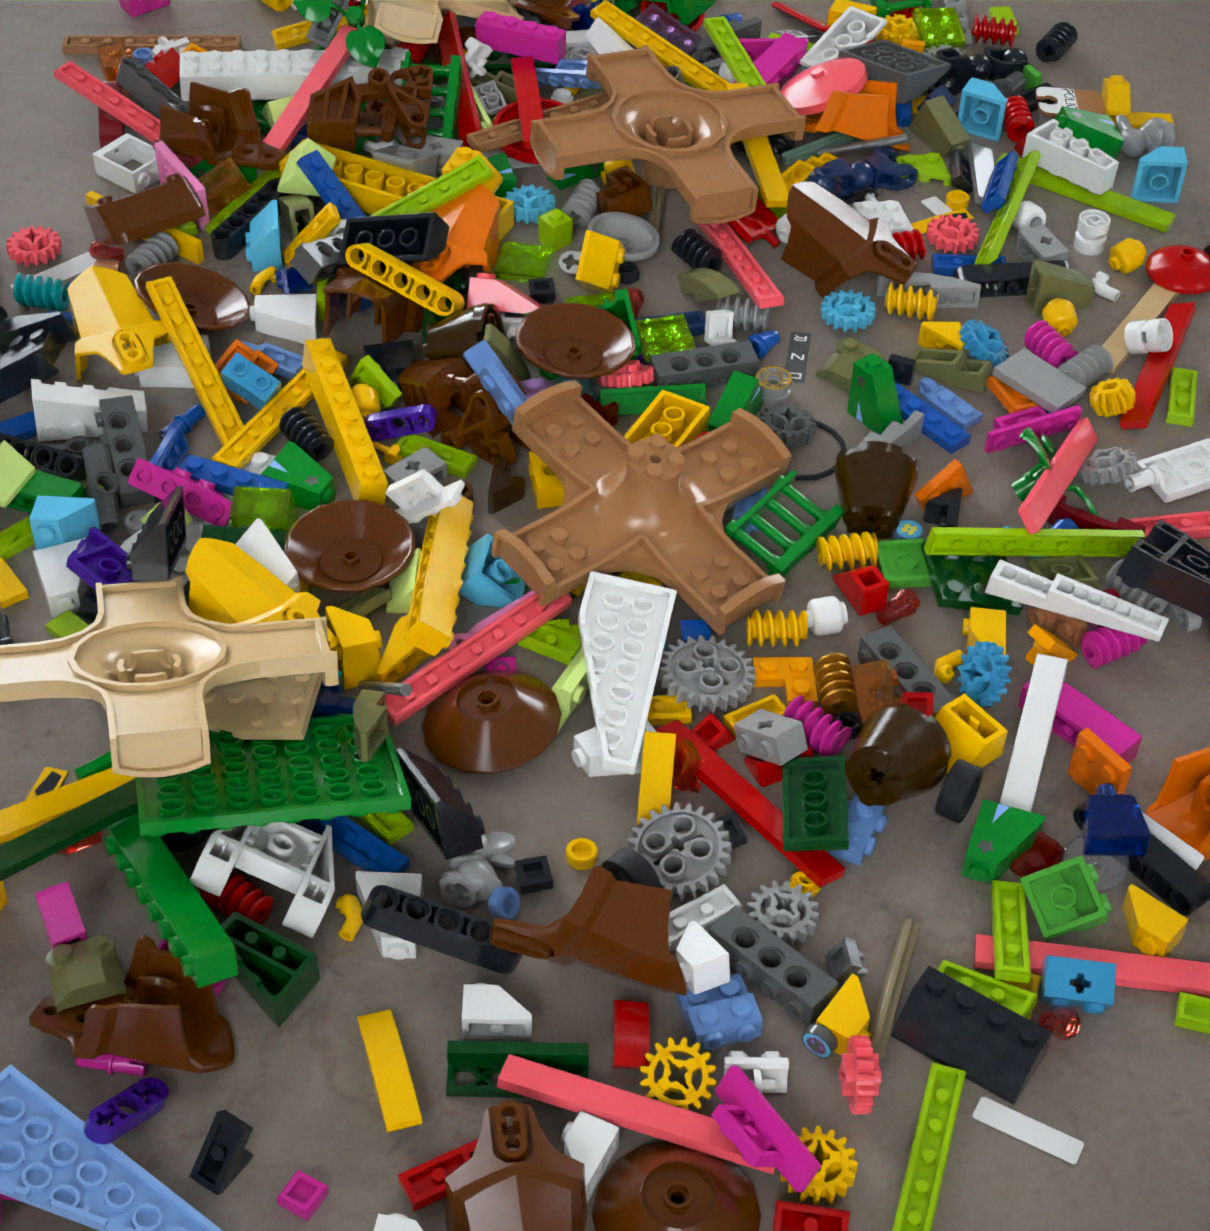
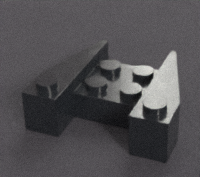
(30, 349)
(1170, 568)

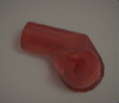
(100, 251)

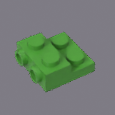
(1066, 898)

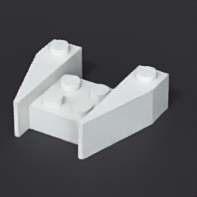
(277, 854)

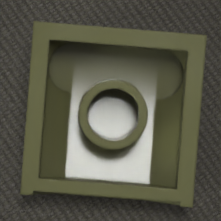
(839, 365)
(1069, 566)
(84, 972)

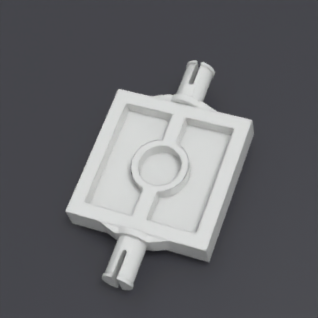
(887, 210)

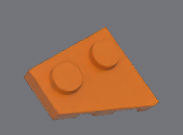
(949, 478)

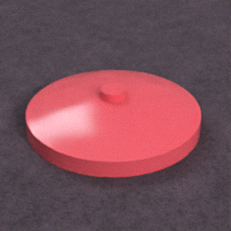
(812, 87)

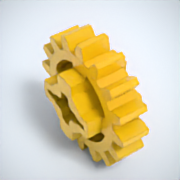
(898, 28)
(691, 1066)
(836, 1168)

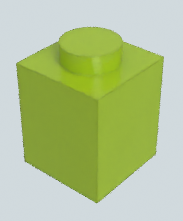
(555, 229)

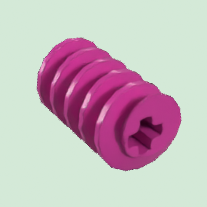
(1048, 344)
(1108, 645)
(818, 730)

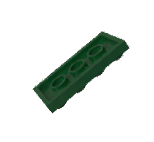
(815, 804)

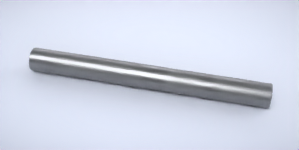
(865, 145)
(390, 688)

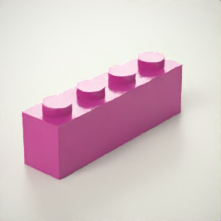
(521, 37)
(781, 59)
(1078, 712)

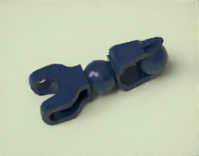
(874, 171)

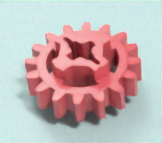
(952, 234)
(33, 245)
(628, 376)
(859, 1074)

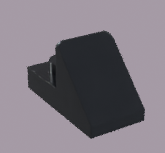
(944, 509)
(222, 1153)

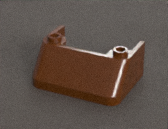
(144, 212)

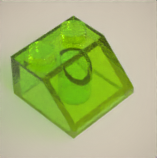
(270, 505)

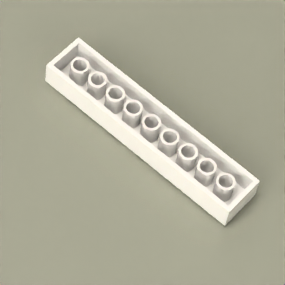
(270, 73)

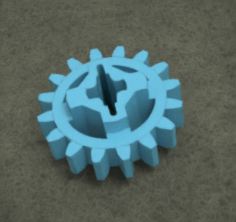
(530, 202)
(848, 310)

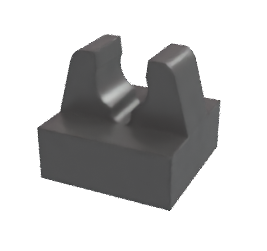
(844, 961)

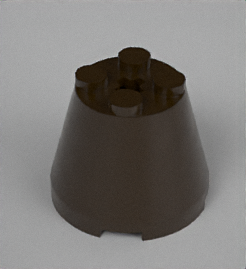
(460, 332)
(874, 486)
(897, 756)

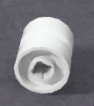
(1091, 232)
(1148, 336)

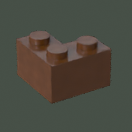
(624, 193)

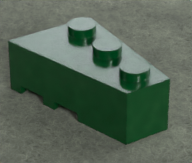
(271, 966)

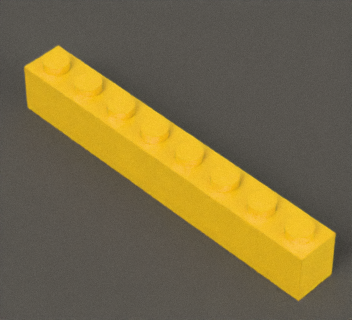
(344, 421)
(439, 578)

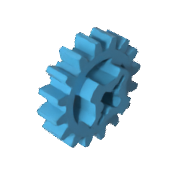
(983, 342)
(984, 673)

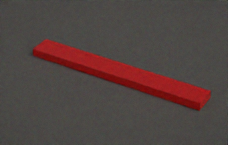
(451, 44)
(526, 94)
(1157, 369)
(754, 808)

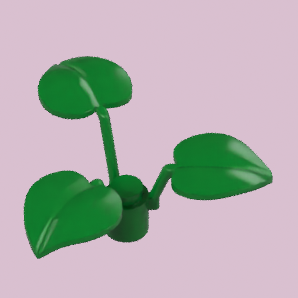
(363, 44)
(1025, 483)

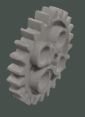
(706, 673)
(680, 850)

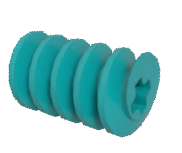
(41, 293)

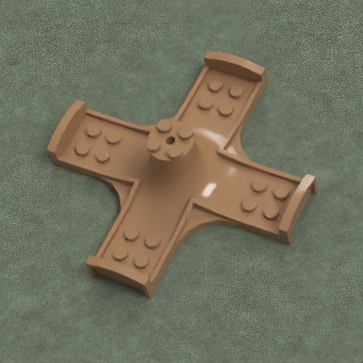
(672, 128)
(644, 506)

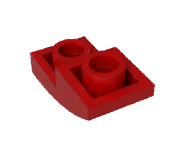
(630, 1034)

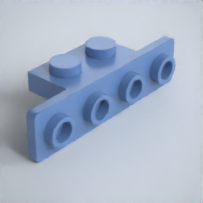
(567, 73)
(495, 378)

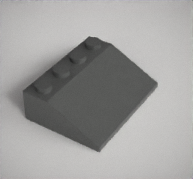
(898, 64)

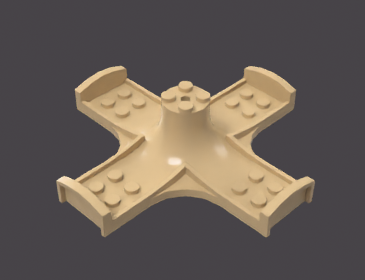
(422, 19)
(155, 665)

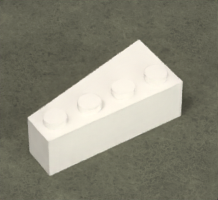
(1071, 157)

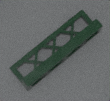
(490, 1057)

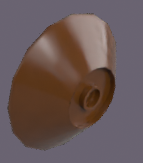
(208, 296)
(575, 340)
(350, 545)
(492, 721)
(644, 1182)

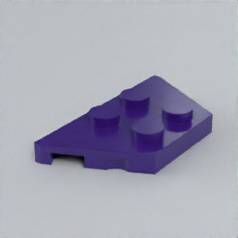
(99, 560)

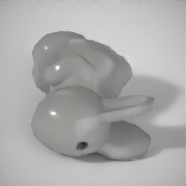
(1151, 135)
(472, 874)

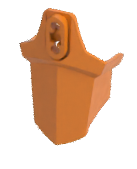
(860, 115)
(471, 234)
(1185, 801)

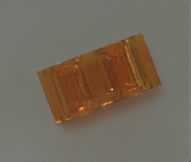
(223, 185)

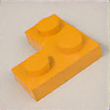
(788, 672)

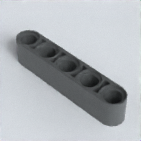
(147, 88)

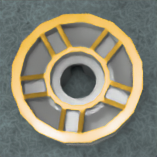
(774, 385)

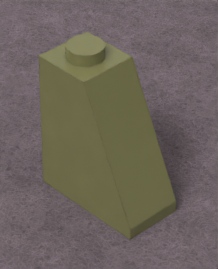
(939, 127)
(296, 213)
(1054, 281)

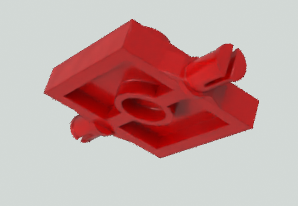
(758, 225)

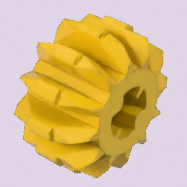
(1112, 397)

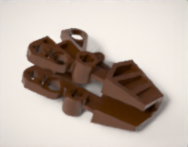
(337, 116)
(453, 383)

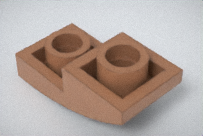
(1065, 626)

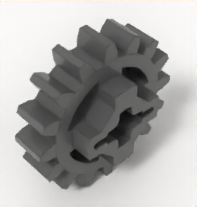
(789, 424)

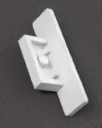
(423, 495)

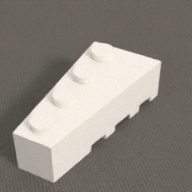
(70, 411)

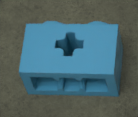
(249, 381)
(1095, 976)

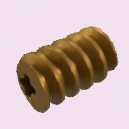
(835, 684)

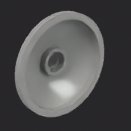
(633, 232)

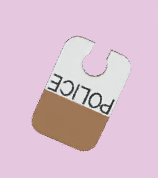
(1072, 98)

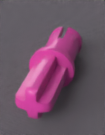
(114, 1063)

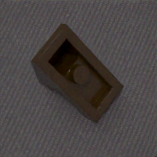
(503, 487)

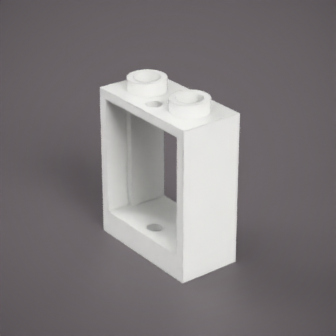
(128, 147)

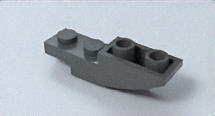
(745, 30)

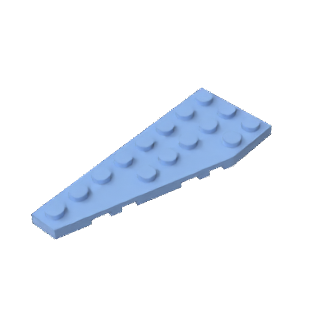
(63, 1172)

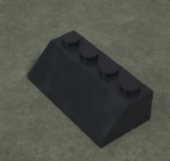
(403, 236)
(160, 540)
(440, 807)
(971, 1034)

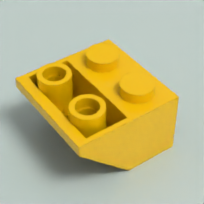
(971, 732)

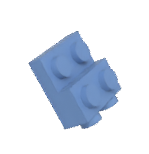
(862, 828)
(721, 1015)

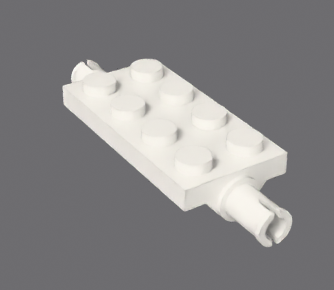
(1174, 472)

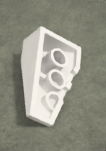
(850, 30)

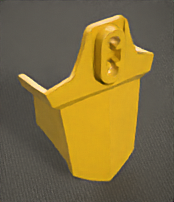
(108, 317)
(238, 589)

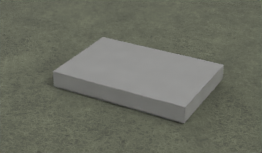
(1039, 381)

